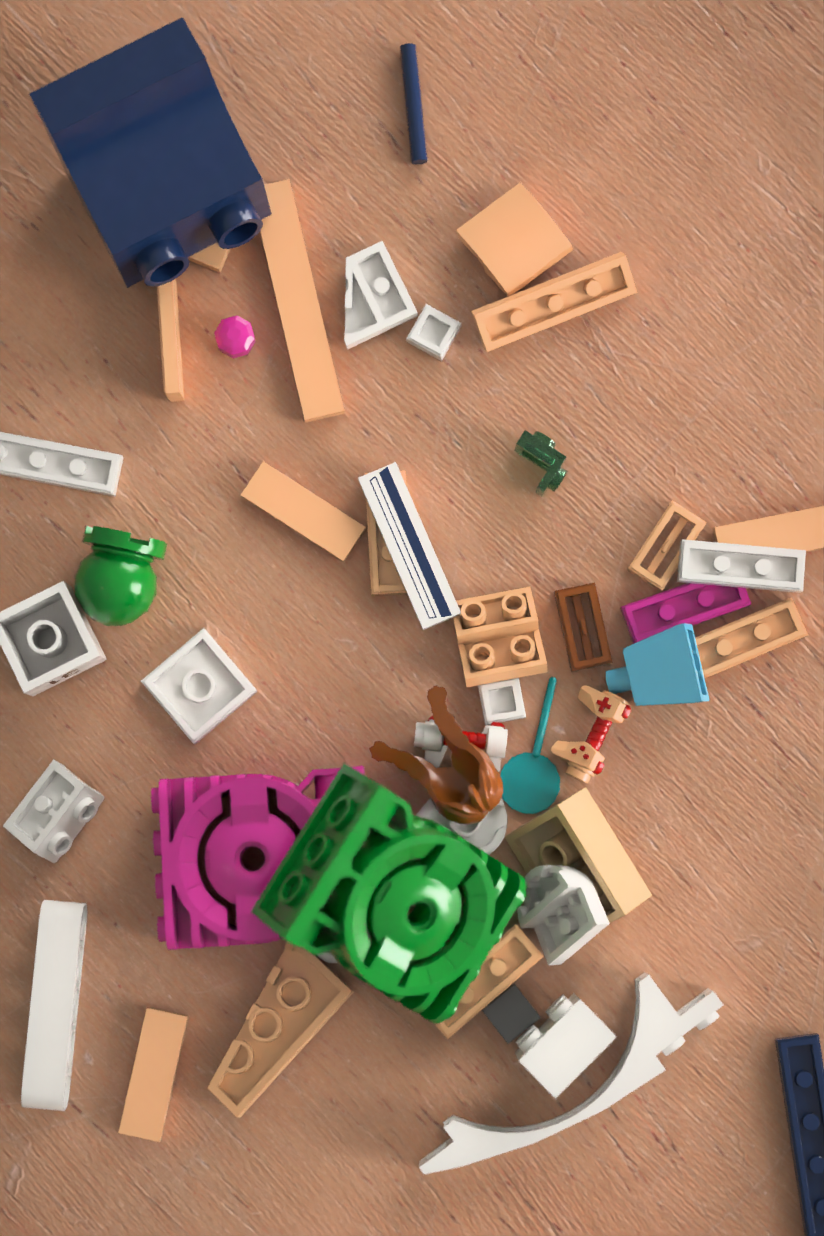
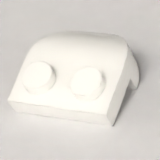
(561, 910)

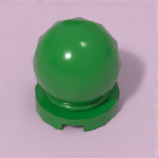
(117, 579)

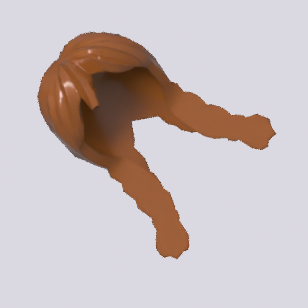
(458, 792)

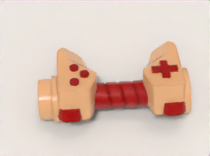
(584, 756)

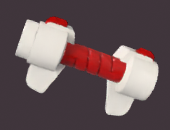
(491, 740)

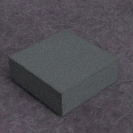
(511, 1013)

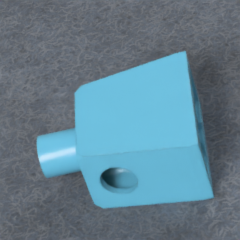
(662, 669)

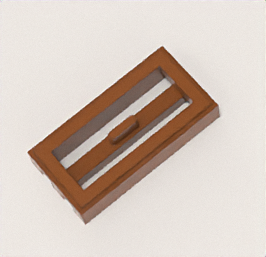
(590, 661)

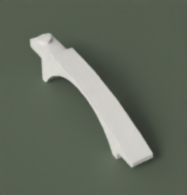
(653, 1031)

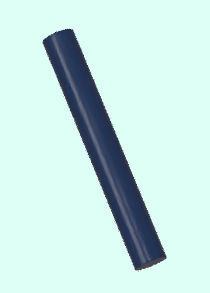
(413, 104)

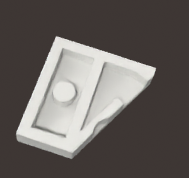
(374, 295)

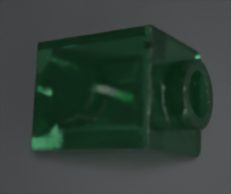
(541, 452)

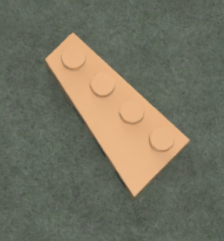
(286, 1016)

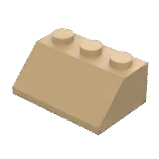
(581, 838)

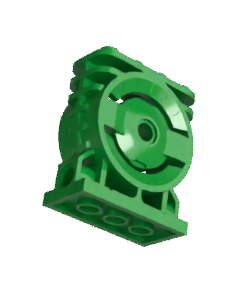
(357, 874)

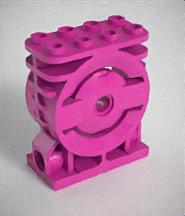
(185, 812)

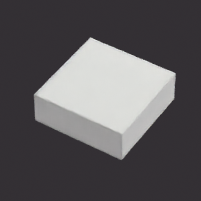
(433, 332)
(502, 701)

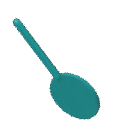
(530, 778)

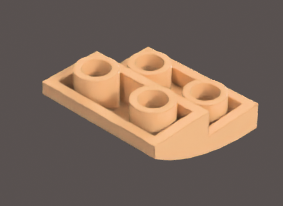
(514, 240)
(499, 637)

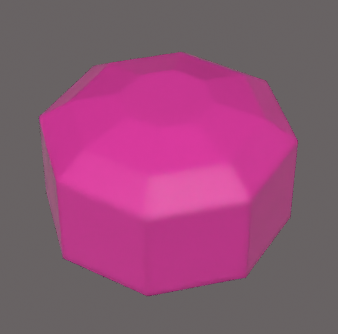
(235, 337)

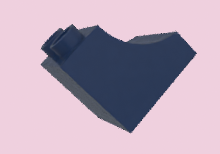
(154, 155)

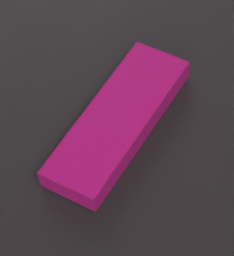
(680, 605)

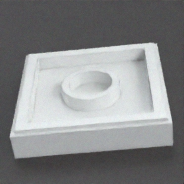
(199, 686)

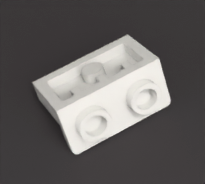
(53, 812)

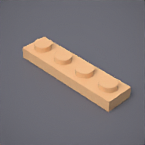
(554, 301)

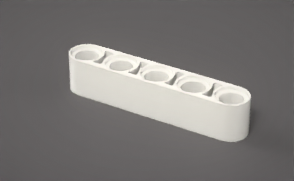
(54, 1005)

